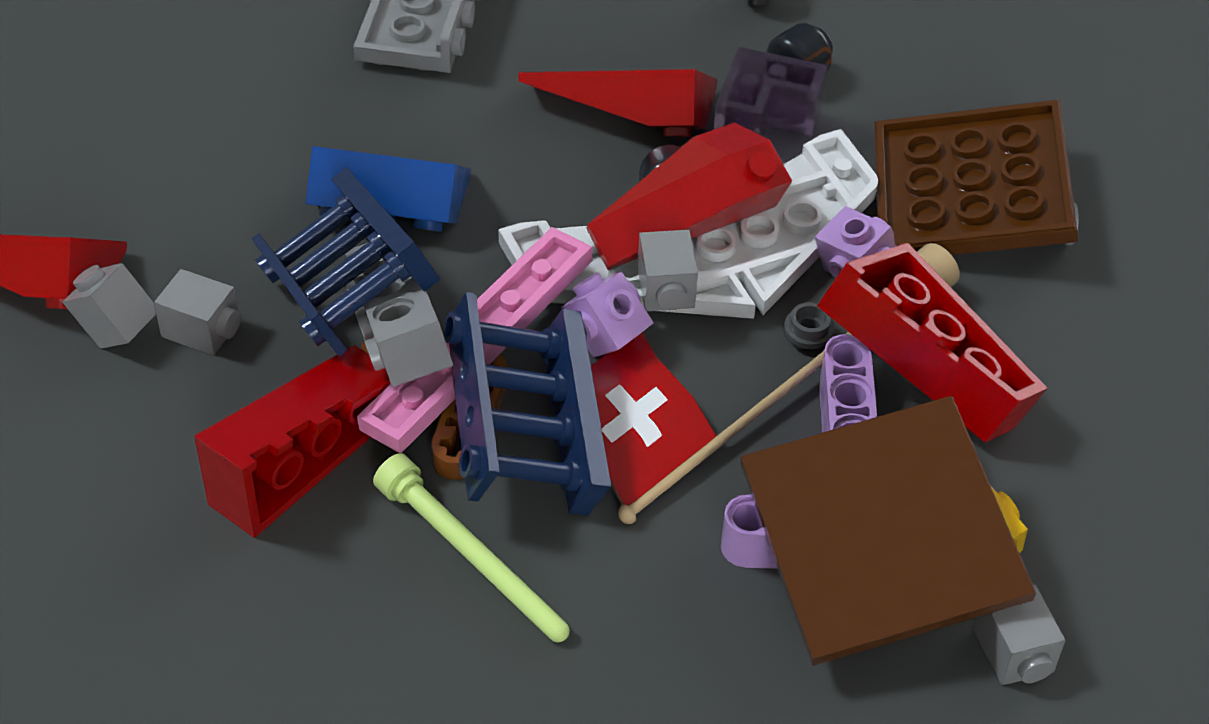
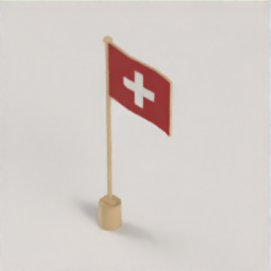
(655, 425)

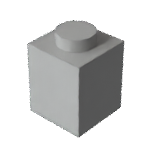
(667, 270)
(110, 305)
(197, 312)
(1021, 641)

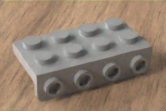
(414, 33)

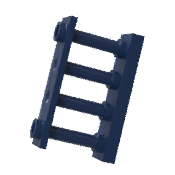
(384, 240)
(567, 385)

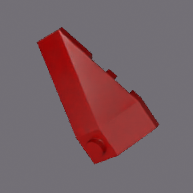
(697, 189)

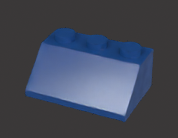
(402, 186)

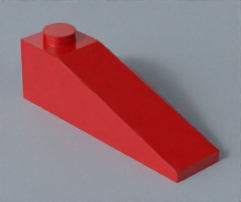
(658, 98)
(50, 265)

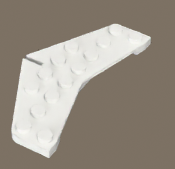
(754, 257)

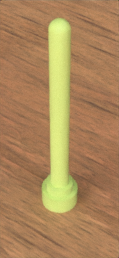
(401, 481)

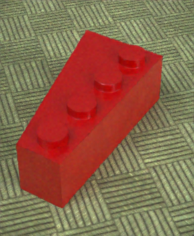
(287, 440)

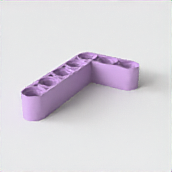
(845, 399)

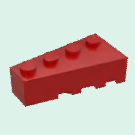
(932, 338)

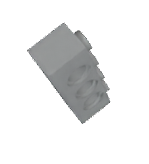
(401, 330)

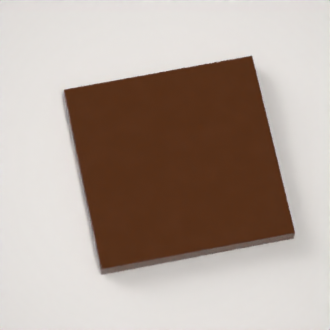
(977, 178)
(885, 530)

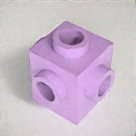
(851, 237)
(609, 312)

